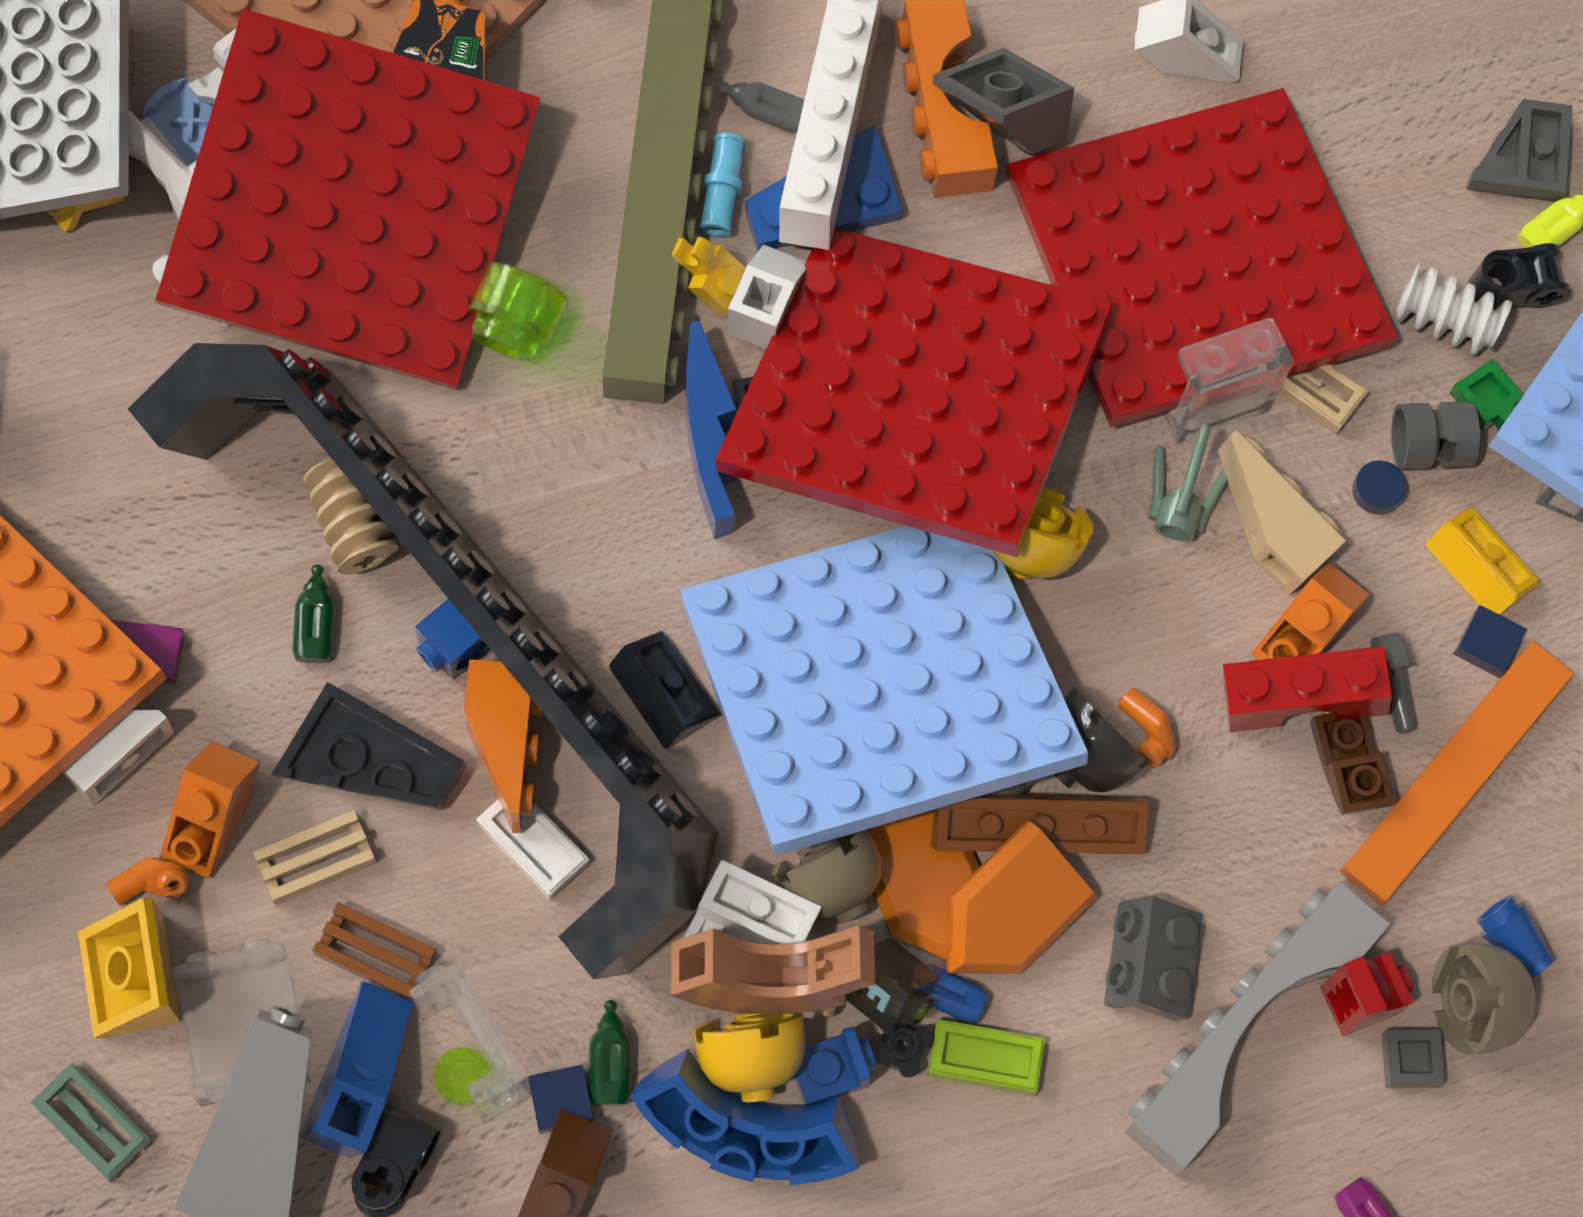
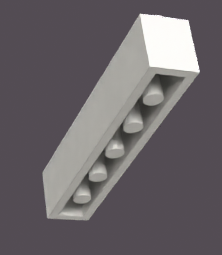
(828, 122)

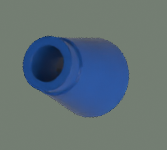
(1513, 928)

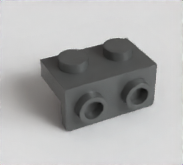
(1153, 957)

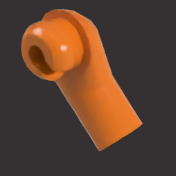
(1155, 724)
(151, 876)

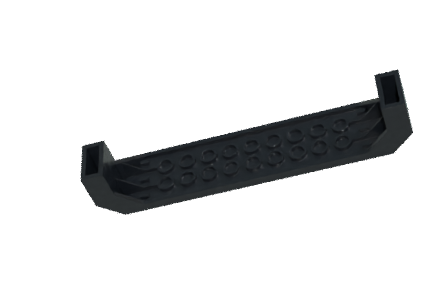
(661, 832)

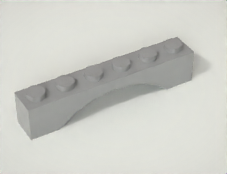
(1187, 1108)

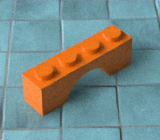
(957, 148)

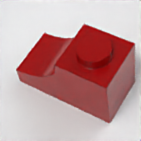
(1367, 992)

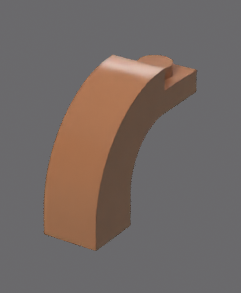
(771, 978)

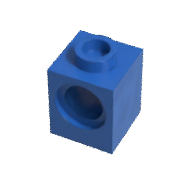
(448, 641)

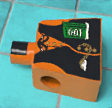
(444, 36)

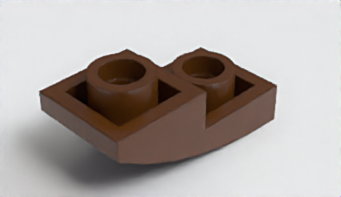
(1351, 764)

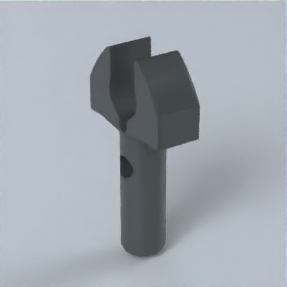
(1397, 660)

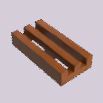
(334, 931)

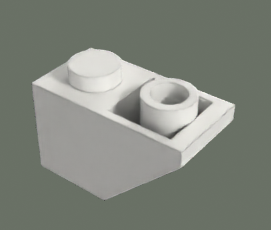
(764, 296)

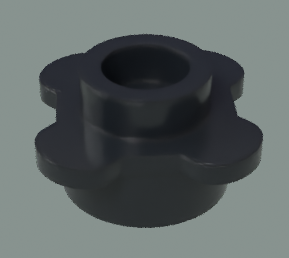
(907, 1060)

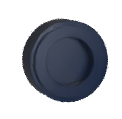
(1379, 487)

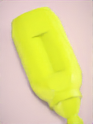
(1555, 223)

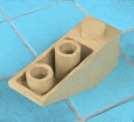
(1279, 524)

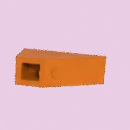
(500, 728)

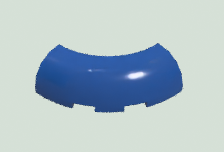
(746, 1137)

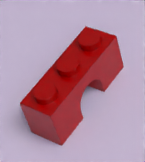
(1338, 682)

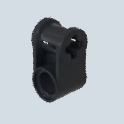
(1527, 277)
(395, 1153)

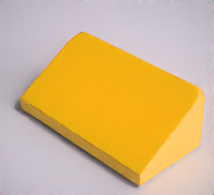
(1482, 562)

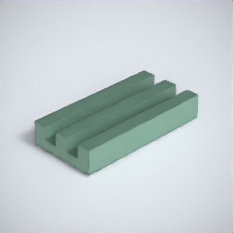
(124, 1154)

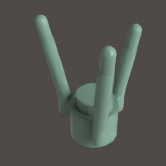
(1178, 513)

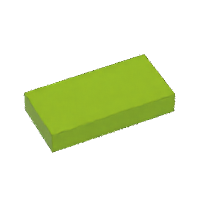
(986, 1057)

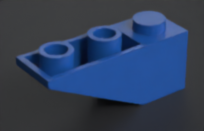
(358, 1073)

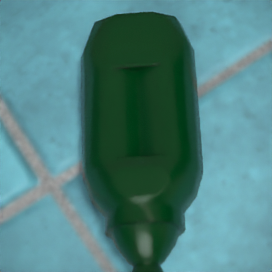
(314, 620)
(610, 1060)

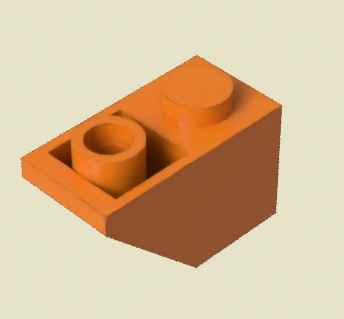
(1313, 616)
(208, 808)

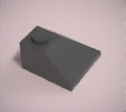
(1013, 97)

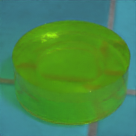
(456, 1071)

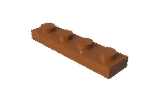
(1069, 822)

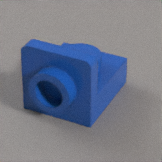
(835, 1067)

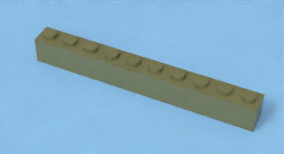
(658, 200)

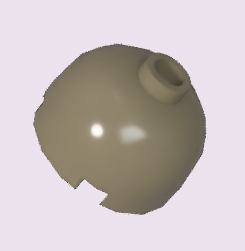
(835, 875)
(1483, 997)

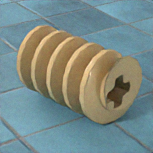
(347, 520)

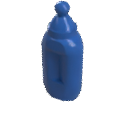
(958, 996)

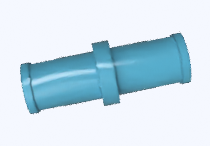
(722, 185)

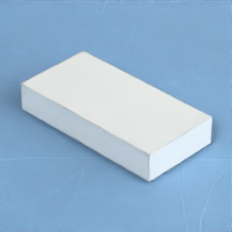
(538, 851)

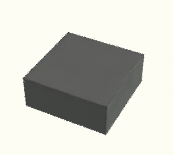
(1413, 1059)

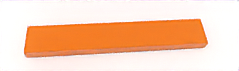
(1456, 773)

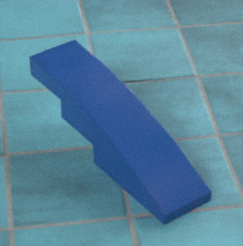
(708, 418)

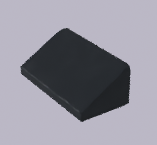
(662, 689)

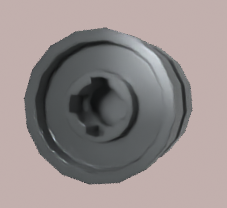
(1441, 434)

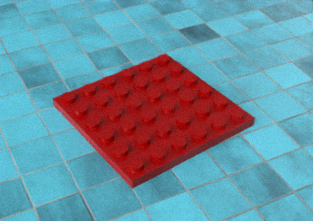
(347, 199)
(1198, 236)
(917, 390)

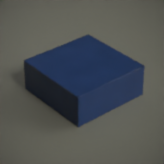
(1489, 641)
(559, 1090)

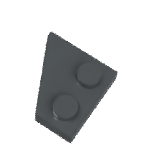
(1528, 154)

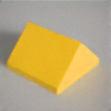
(129, 971)

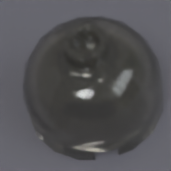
(1110, 757)

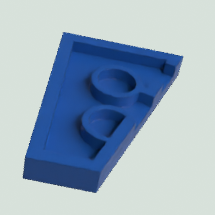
(865, 202)

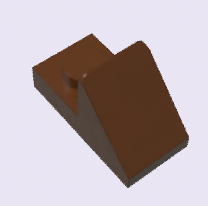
(566, 1168)

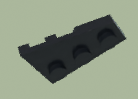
(368, 754)

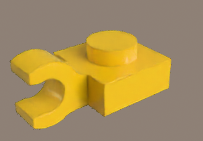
(713, 270)

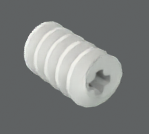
(1452, 310)

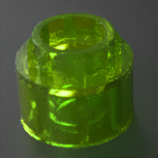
(515, 311)

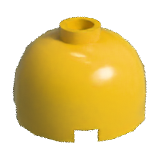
(1052, 540)
(751, 1053)

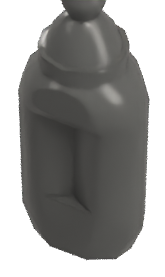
(766, 104)

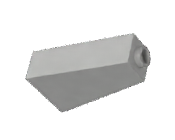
(255, 1132)

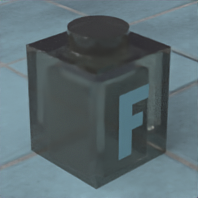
(899, 990)

